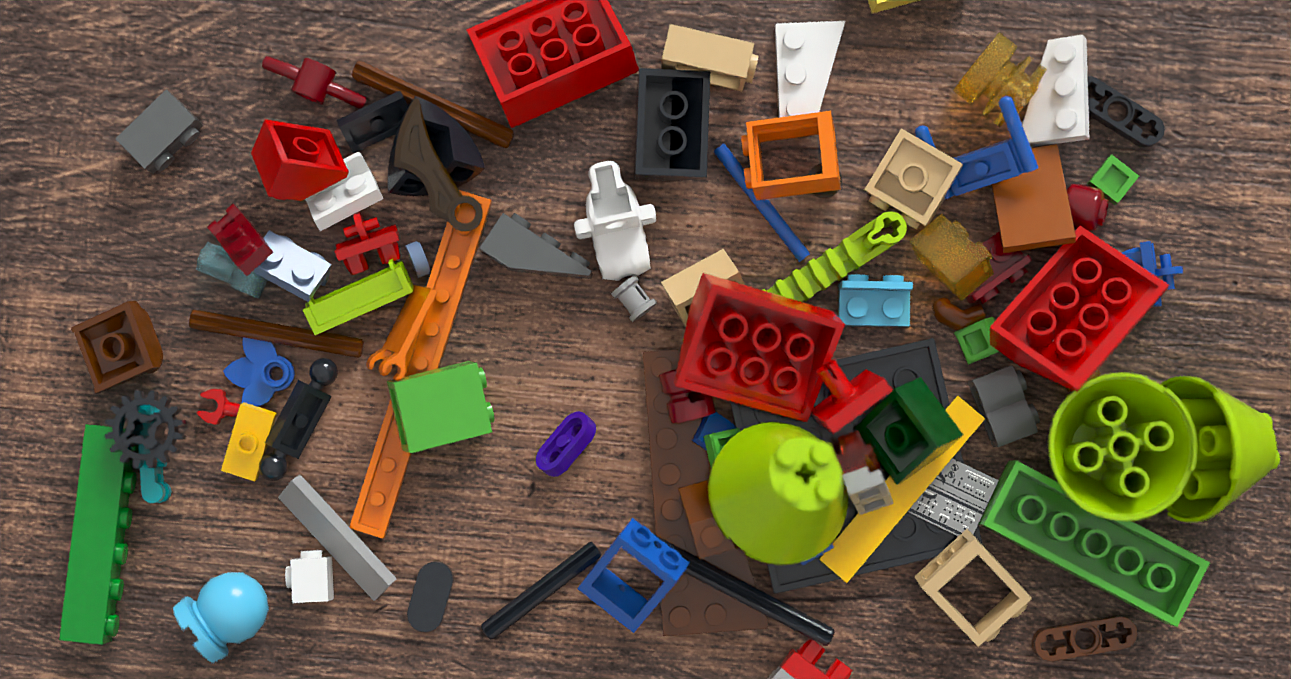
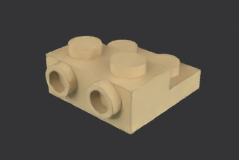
(912, 179)

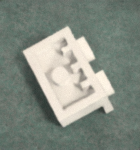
(346, 196)

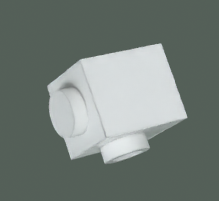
(310, 577)

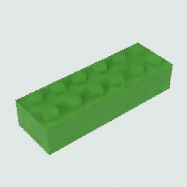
(1101, 551)

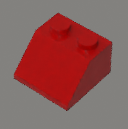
(297, 160)

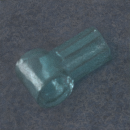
(218, 264)

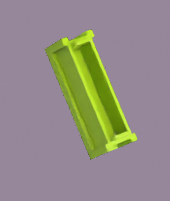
(358, 297)

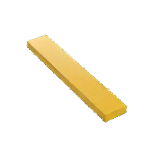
(870, 529)

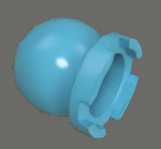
(226, 611)

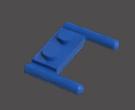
(992, 162)

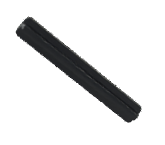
(541, 590)

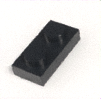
(373, 122)

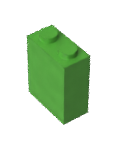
(441, 406)

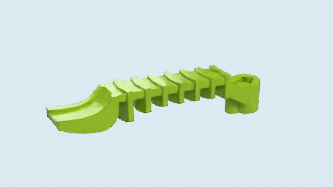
(838, 262)

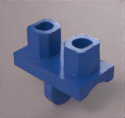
(1146, 258)

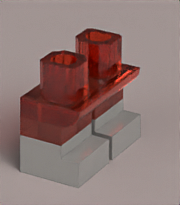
(862, 474)

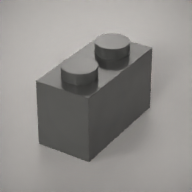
(160, 133)

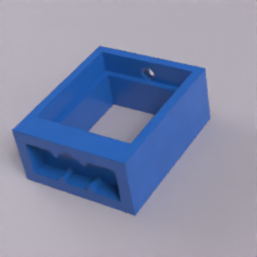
(618, 597)

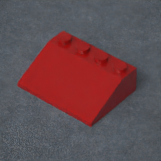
(551, 54)
(1076, 311)
(756, 347)

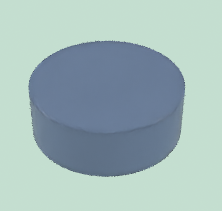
(418, 259)

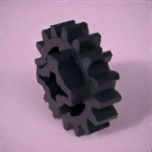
(136, 416)

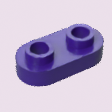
(565, 444)

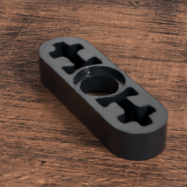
(1134, 133)

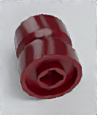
(682, 407)

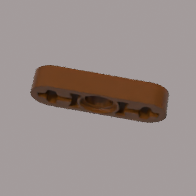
(1107, 623)

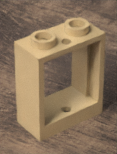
(726, 57)
(948, 564)

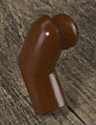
(955, 317)

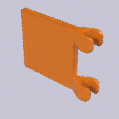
(403, 332)

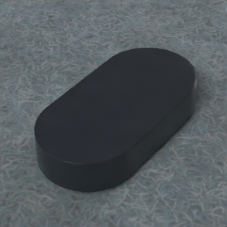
(430, 596)

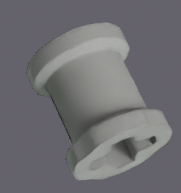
(634, 298)

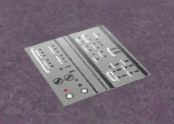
(959, 499)

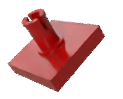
(847, 396)

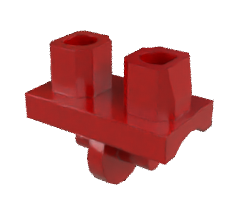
(353, 250)

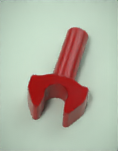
(224, 408)

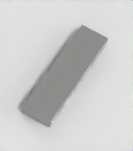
(337, 537)

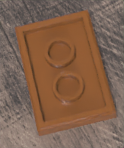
(1035, 205)

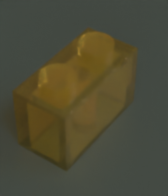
(952, 256)

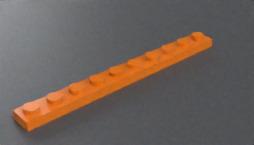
(424, 354)

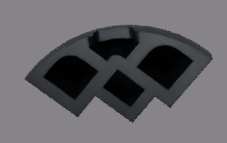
(452, 146)

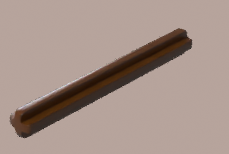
(467, 119)
(276, 333)

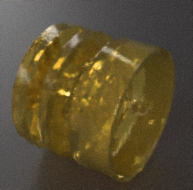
(998, 77)

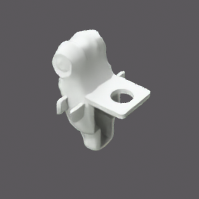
(615, 224)

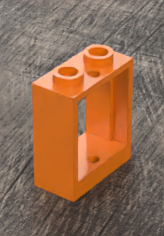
(784, 128)

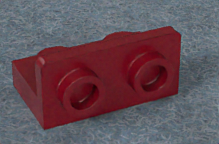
(1004, 265)

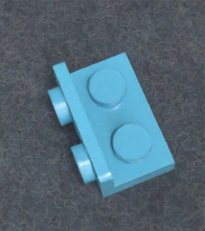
(874, 302)

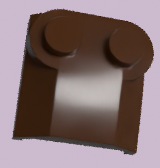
(119, 345)

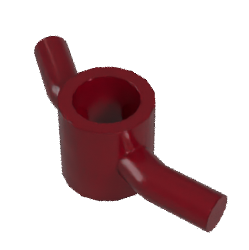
(313, 81)

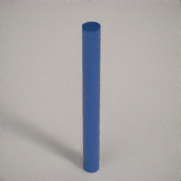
(764, 206)

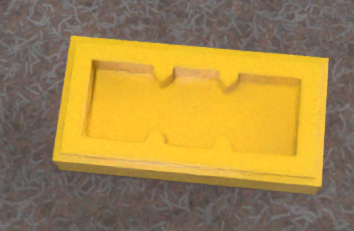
(248, 441)

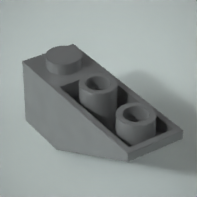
(525, 252)

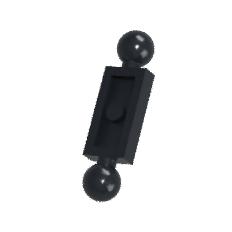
(298, 419)

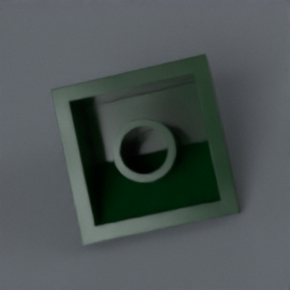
(908, 430)

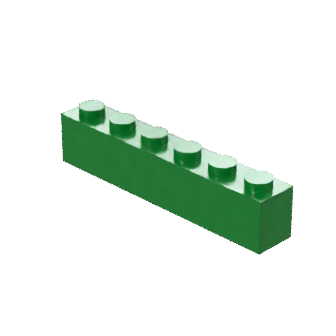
(97, 541)

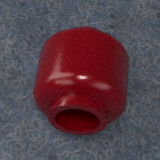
(1087, 206)

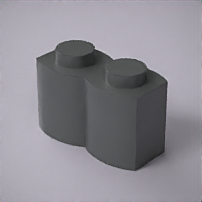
(1004, 406)

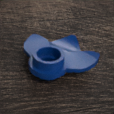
(255, 372)

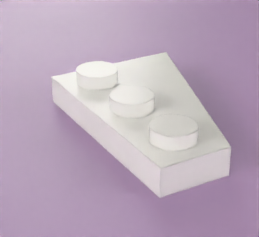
(804, 64)
(1060, 105)

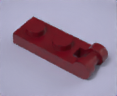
(240, 239)

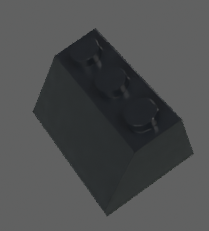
(671, 125)

